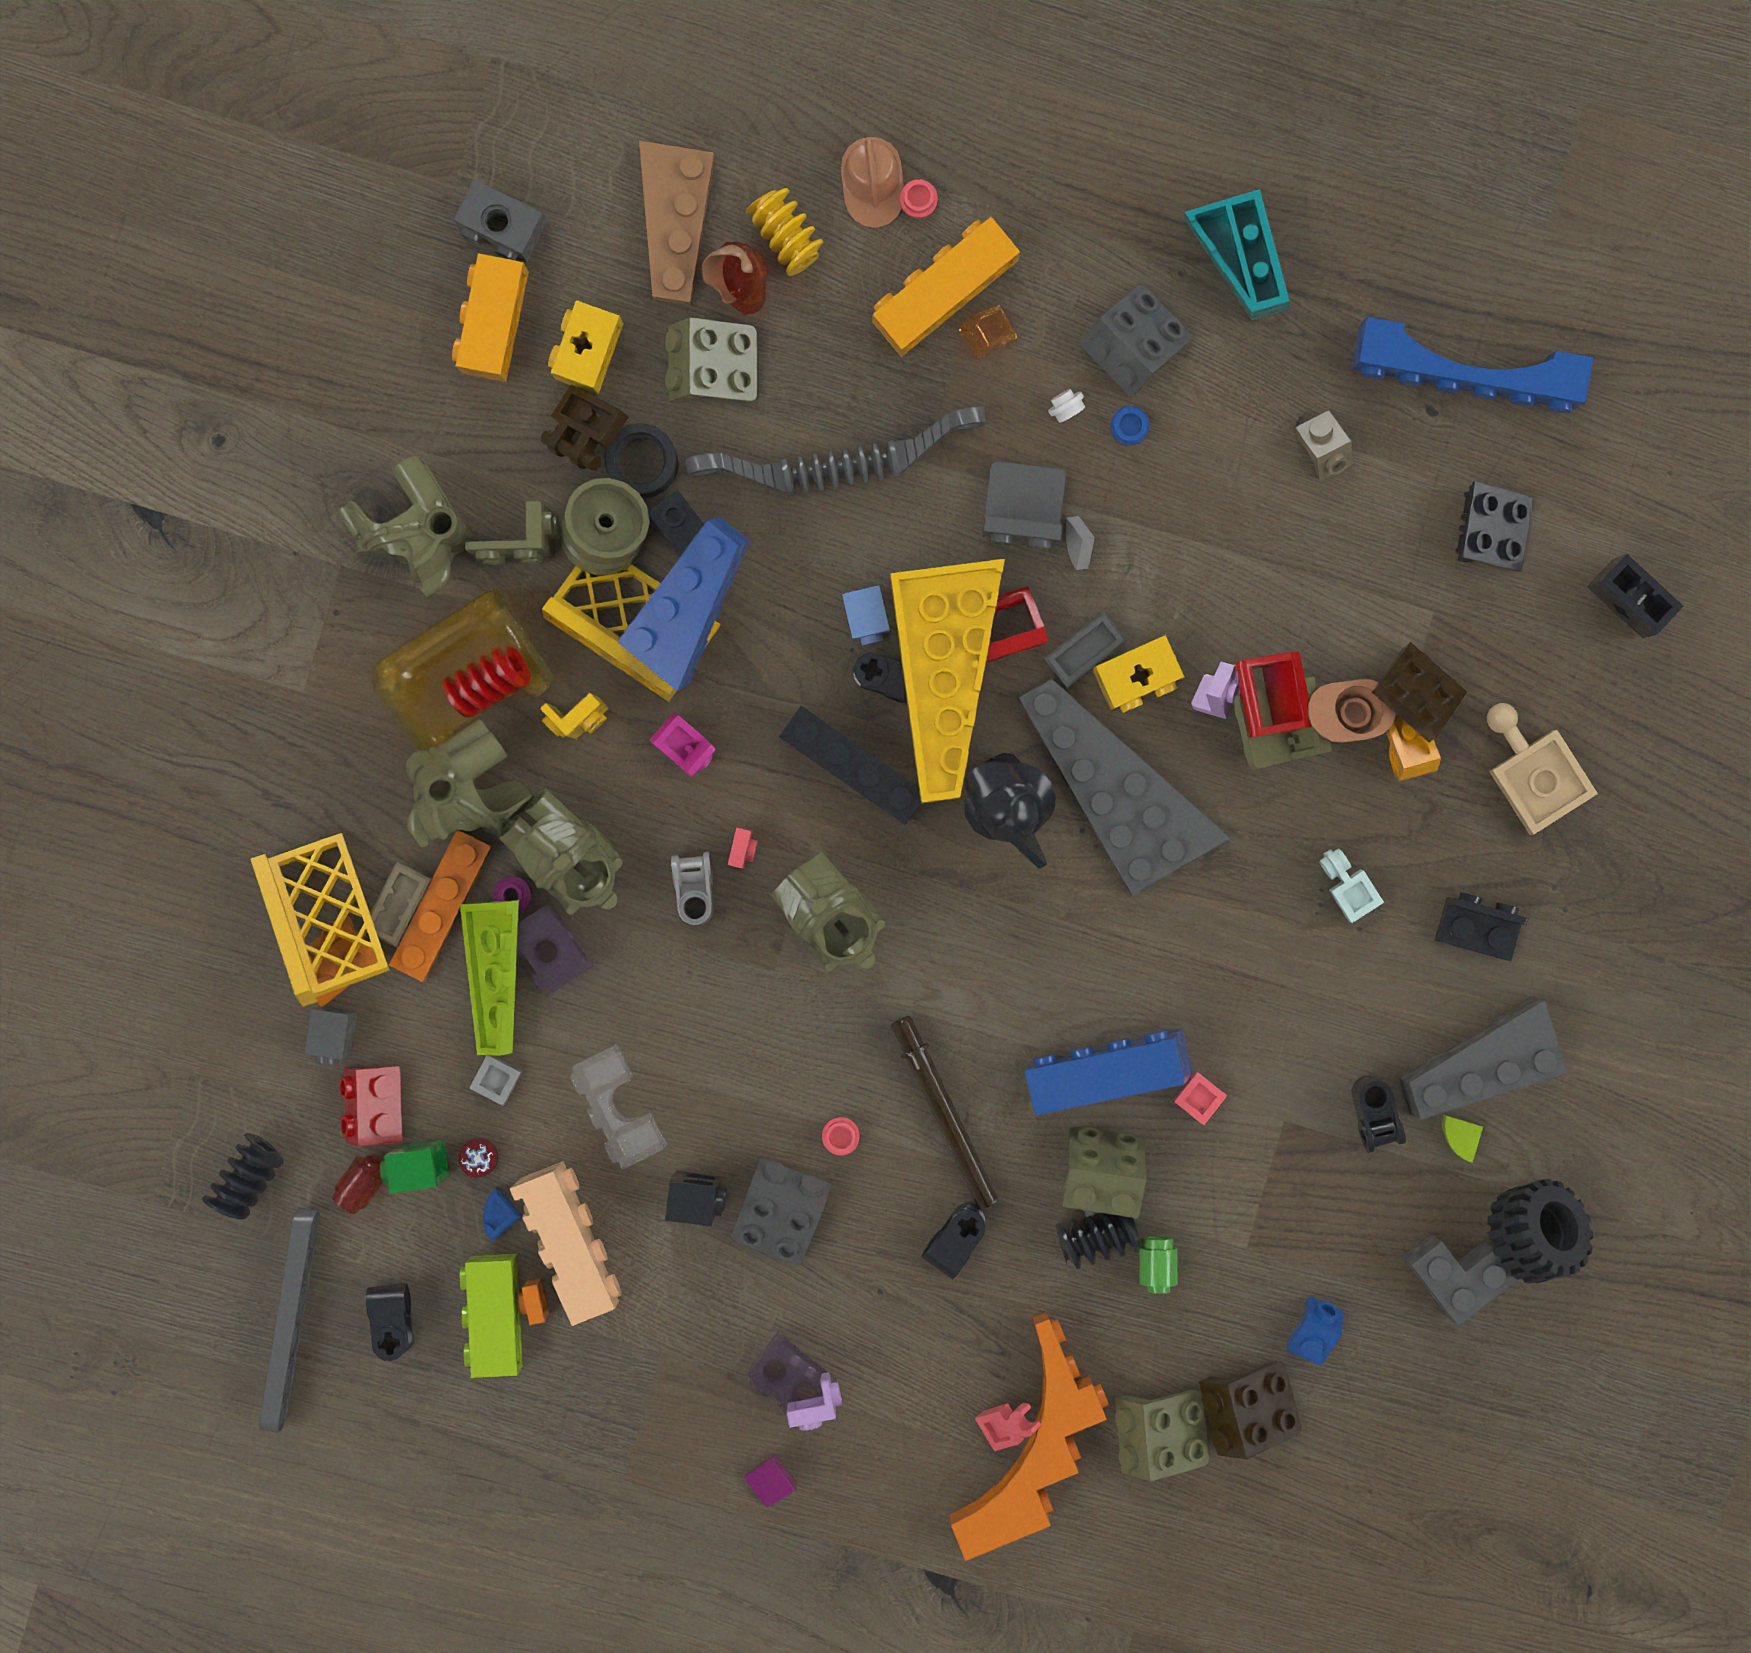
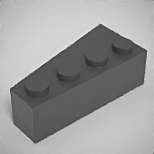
(1498, 1059)

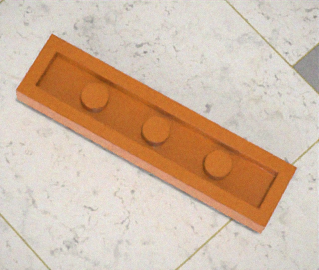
(440, 905)

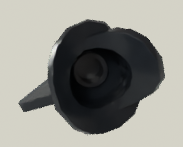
(1010, 803)

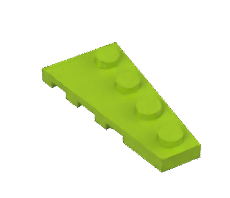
(491, 970)

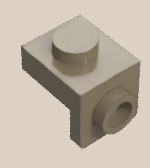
(1326, 445)

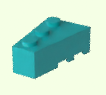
(1243, 251)

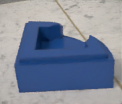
(498, 1214)

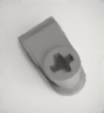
(693, 884)

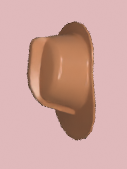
(872, 182)
(1349, 711)

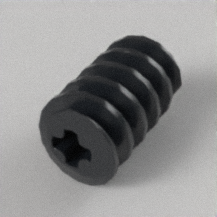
(246, 1179)
(1097, 1238)

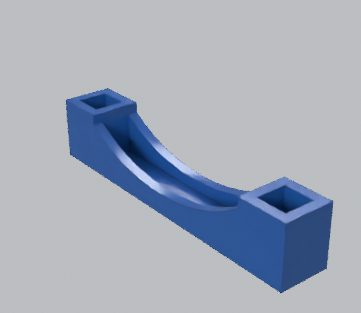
(1389, 351)

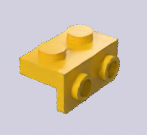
(582, 718)

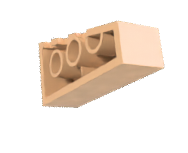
(567, 1242)

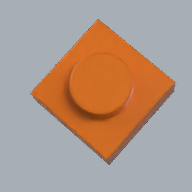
(533, 1301)

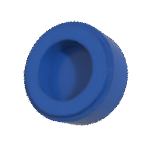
(1129, 426)

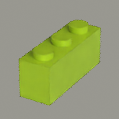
(492, 1315)

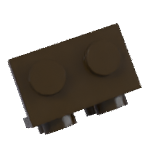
(1251, 1411)

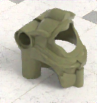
(417, 533)
(446, 789)
(554, 848)
(823, 903)

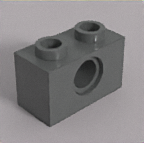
(485, 204)

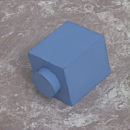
(866, 615)

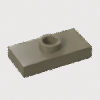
(398, 902)

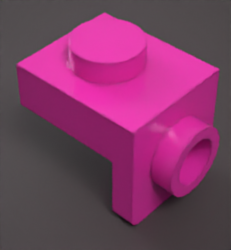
(683, 744)

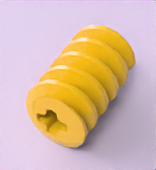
(785, 231)

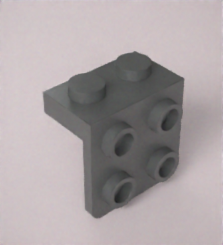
(1135, 339)
(1024, 505)
(781, 1211)

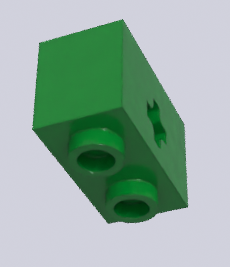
(415, 1166)

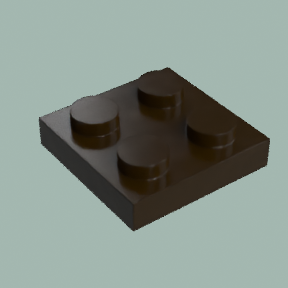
(1419, 692)

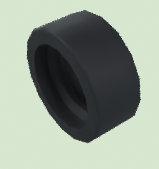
(654, 434)

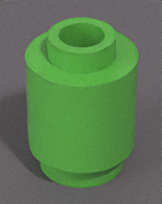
(1158, 1264)

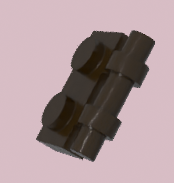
(589, 417)

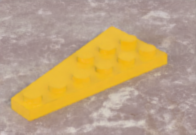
(944, 645)

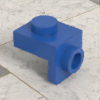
(1316, 1331)

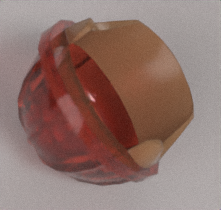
(738, 276)

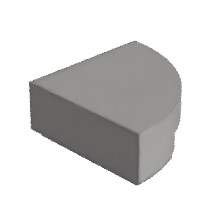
(1079, 542)

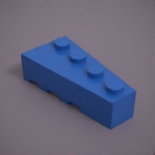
(681, 612)
(1109, 1072)

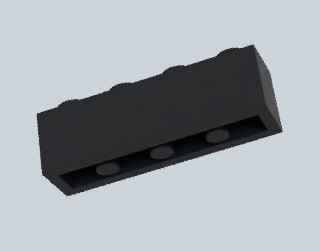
(852, 765)

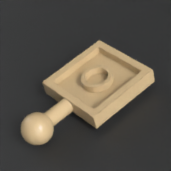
(1542, 777)

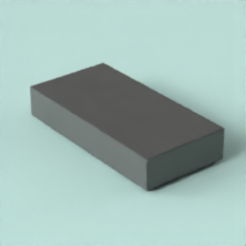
(1085, 649)

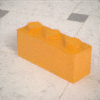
(490, 317)

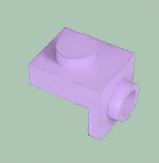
(1217, 692)
(811, 1412)

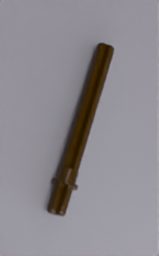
(944, 1111)

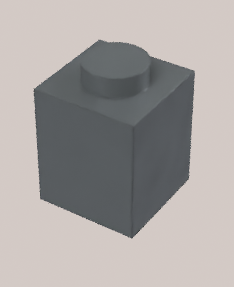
(330, 1034)

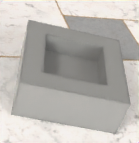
(496, 1079)

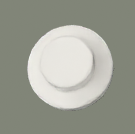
(1066, 405)

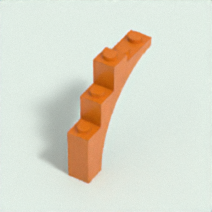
(1014, 1505)

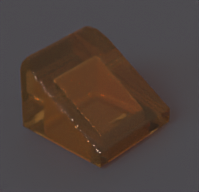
(987, 332)

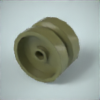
(604, 526)

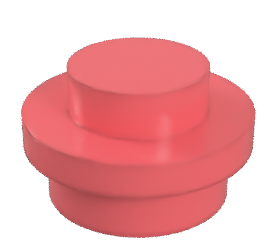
(918, 199)
(840, 1136)

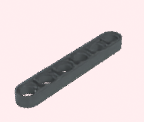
(289, 1320)

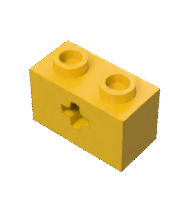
(589, 368)
(1153, 657)

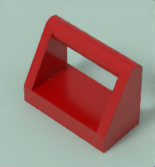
(1023, 641)
(1285, 693)

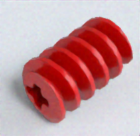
(487, 682)

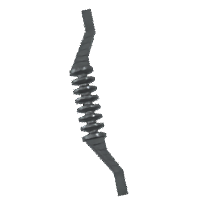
(783, 478)

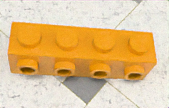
(945, 286)

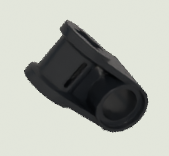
(891, 677)
(1377, 1121)
(953, 1245)
(389, 1313)

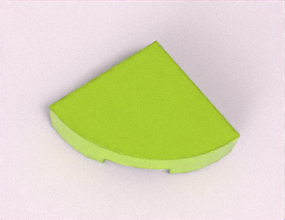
(1462, 1136)

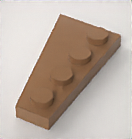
(675, 212)

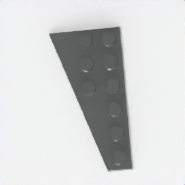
(1130, 807)

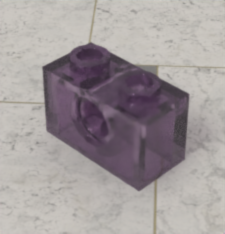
(570, 958)

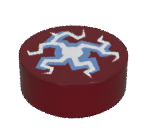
(478, 1157)

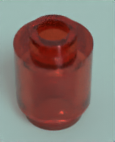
(358, 1184)

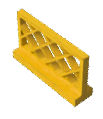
(602, 639)
(287, 928)

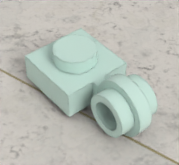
(1355, 892)

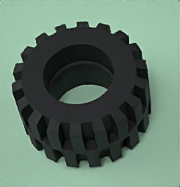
(1540, 1231)

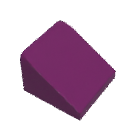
(770, 1481)

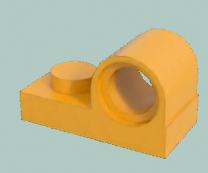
(1410, 752)

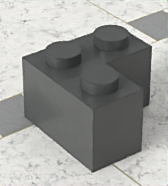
(1459, 1285)

